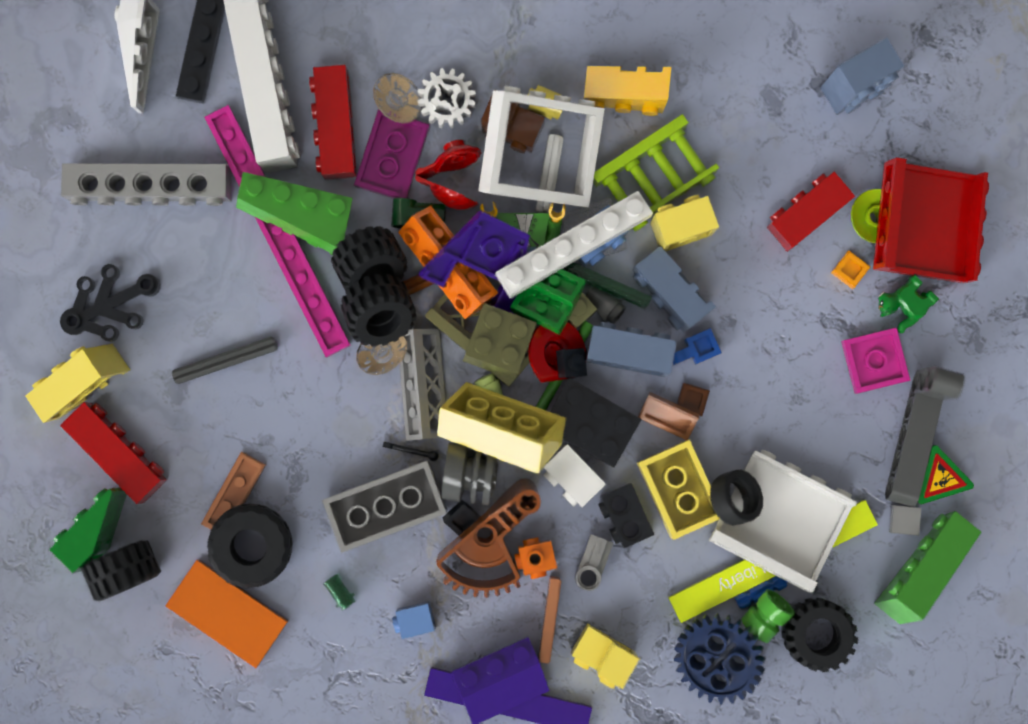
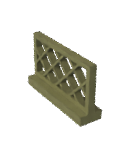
(459, 334)

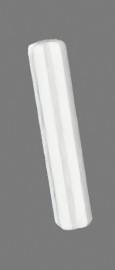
(550, 169)

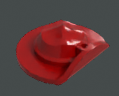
(543, 350)

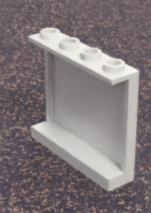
(795, 524)

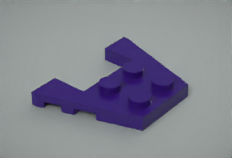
(483, 246)

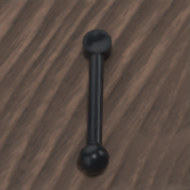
(432, 455)

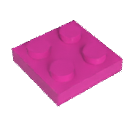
(875, 360)

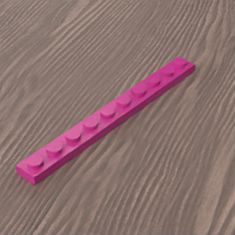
(283, 245)

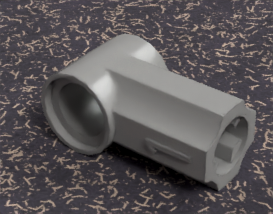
(594, 559)

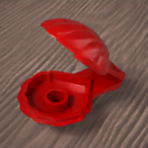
(455, 157)

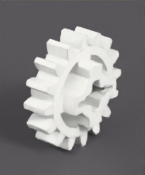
(454, 91)

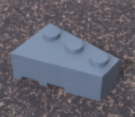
(671, 290)

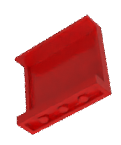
(930, 222)

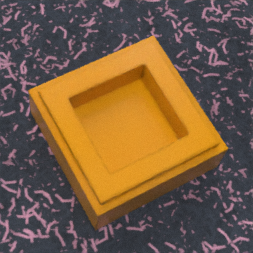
(850, 269)

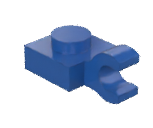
(699, 347)

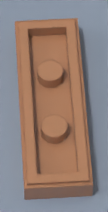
(235, 488)
(549, 619)

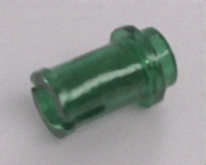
(339, 592)

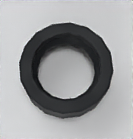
(723, 503)

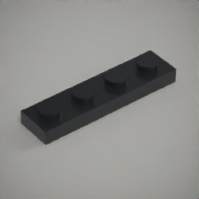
(200, 50)

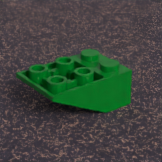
(92, 531)

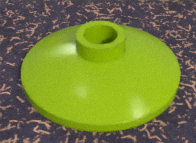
(862, 207)

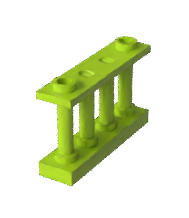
(652, 146)

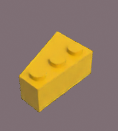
(628, 89)

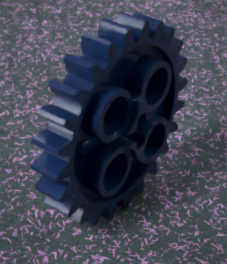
(739, 677)

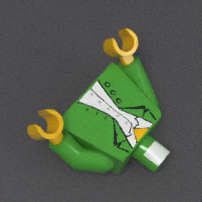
(537, 225)

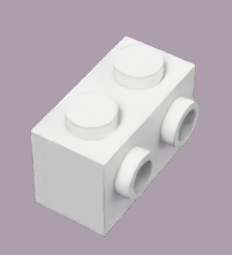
(574, 476)

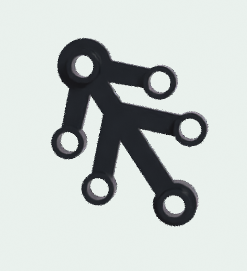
(104, 304)

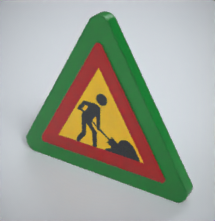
(942, 478)

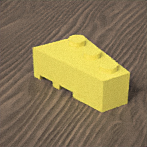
(75, 380)

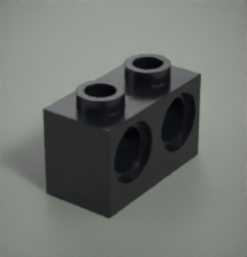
(632, 512)

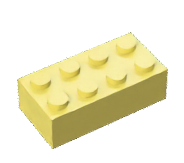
(501, 427)

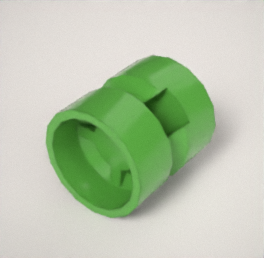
(767, 615)

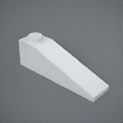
(137, 33)

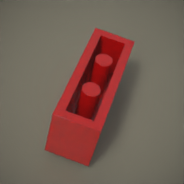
(809, 210)

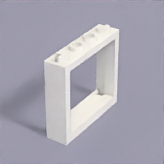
(496, 137)

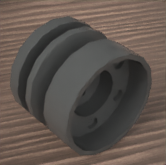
(468, 474)

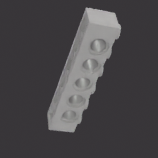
(78, 176)

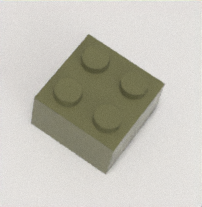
(499, 341)

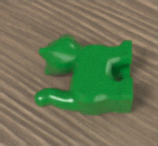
(910, 302)

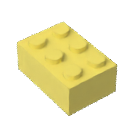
(679, 489)

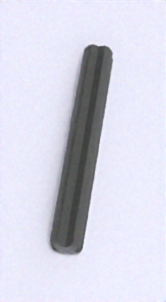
(224, 360)

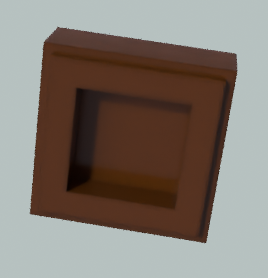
(693, 398)

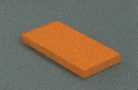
(226, 613)

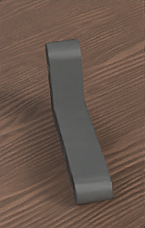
(917, 431)

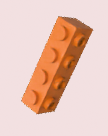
(465, 286)

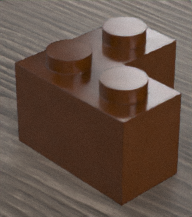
(522, 127)

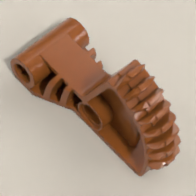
(493, 550)

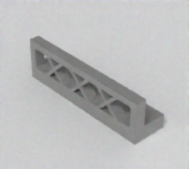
(417, 384)

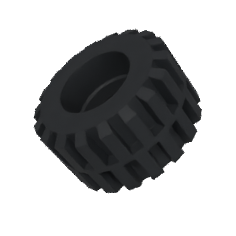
(366, 254)
(378, 310)
(121, 570)
(840, 645)

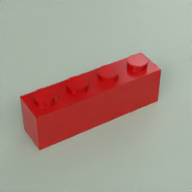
(334, 122)
(114, 452)

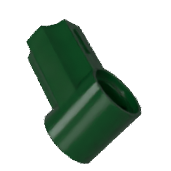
(404, 209)

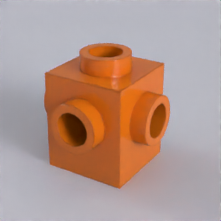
(545, 563)

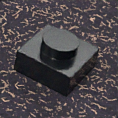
(571, 363)
(460, 517)

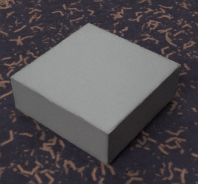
(905, 520)

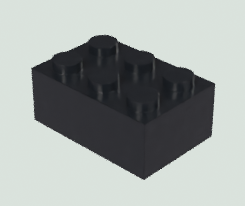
(594, 422)

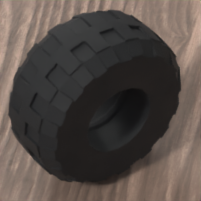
(238, 570)

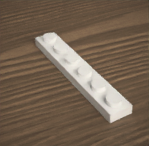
(574, 244)

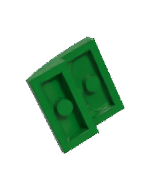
(550, 300)

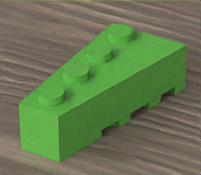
(296, 209)
(928, 569)

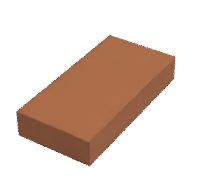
(668, 416)

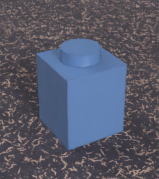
(414, 620)

